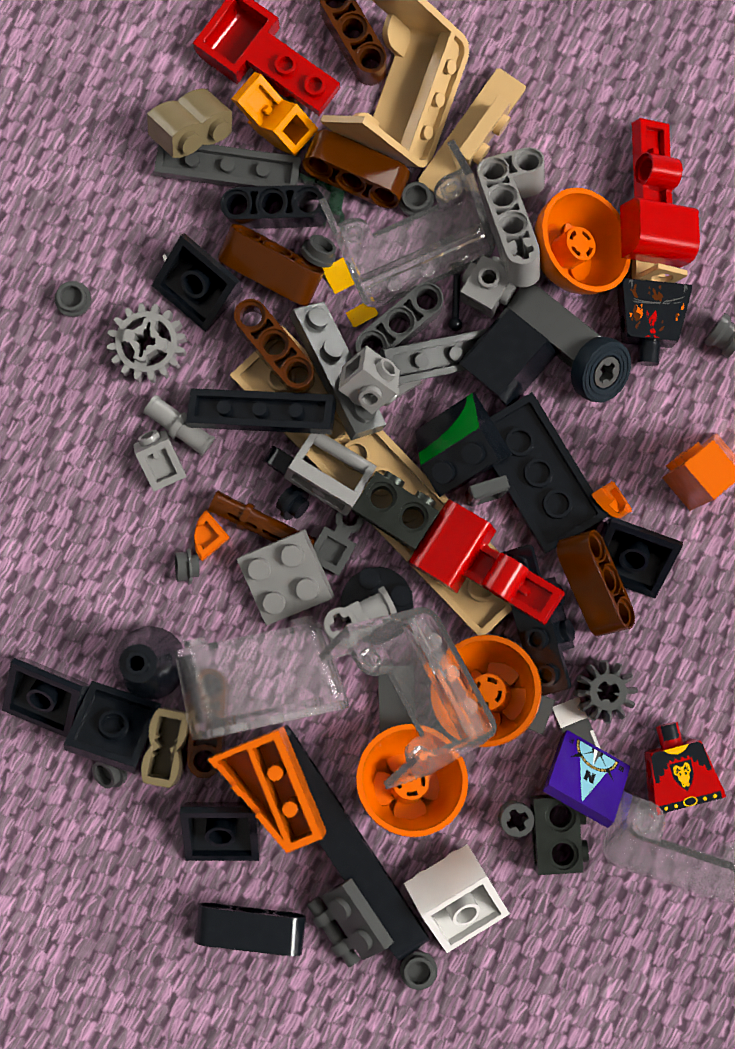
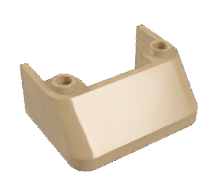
(418, 86)

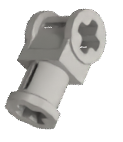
(370, 608)

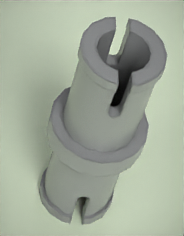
(176, 425)

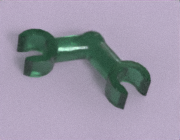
(336, 195)

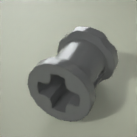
(527, 820)

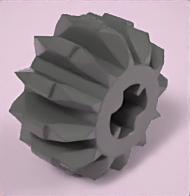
(603, 705)

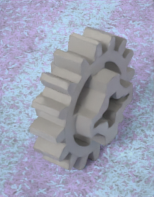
(132, 339)

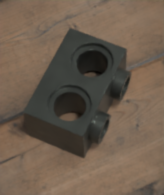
(390, 518)
(547, 835)

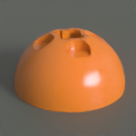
(581, 242)
(506, 668)
(438, 794)

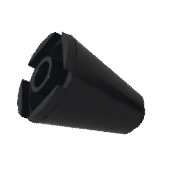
(160, 670)

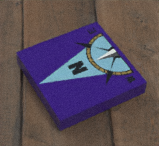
(587, 779)

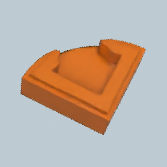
(612, 500)
(208, 536)

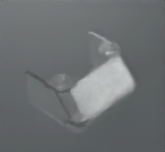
(418, 247)
(429, 682)

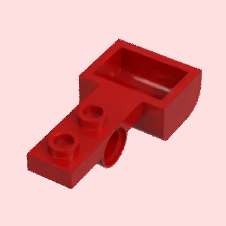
(244, 37)
(649, 223)
(459, 550)

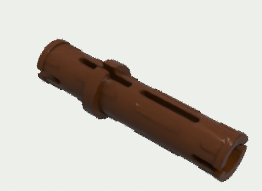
(251, 519)

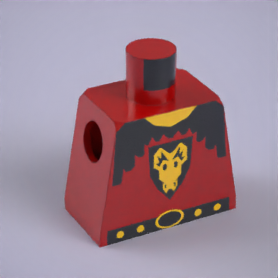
(680, 772)

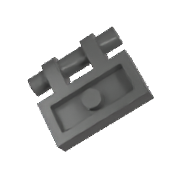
(355, 917)

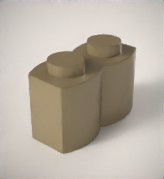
(189, 123)
(165, 757)

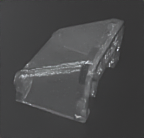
(258, 680)
(637, 846)

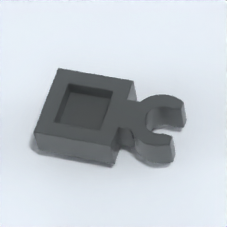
(334, 547)

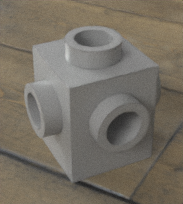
(486, 286)
(369, 380)

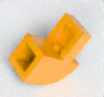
(272, 117)

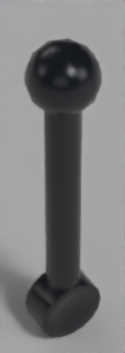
(455, 322)

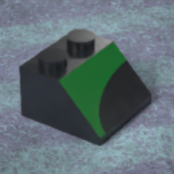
(459, 445)

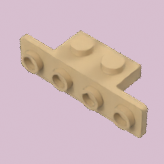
(478, 125)

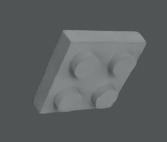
(285, 577)

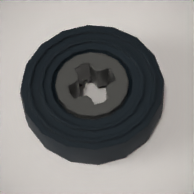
(586, 372)

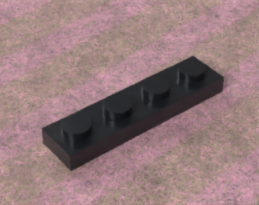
(261, 411)

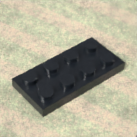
(543, 476)

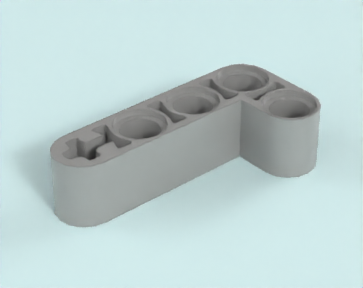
(502, 186)

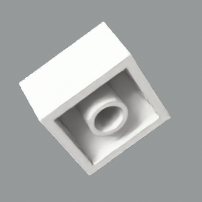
(456, 898)

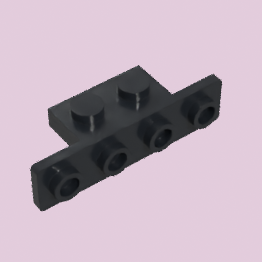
(546, 641)

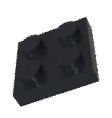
(111, 727)

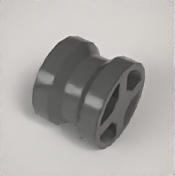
(722, 336)

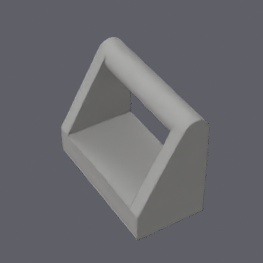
(321, 484)

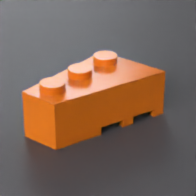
(701, 472)
(274, 788)

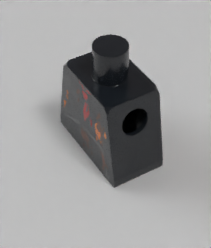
(651, 315)

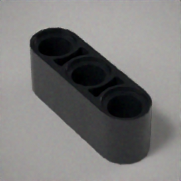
(260, 199)
(250, 929)

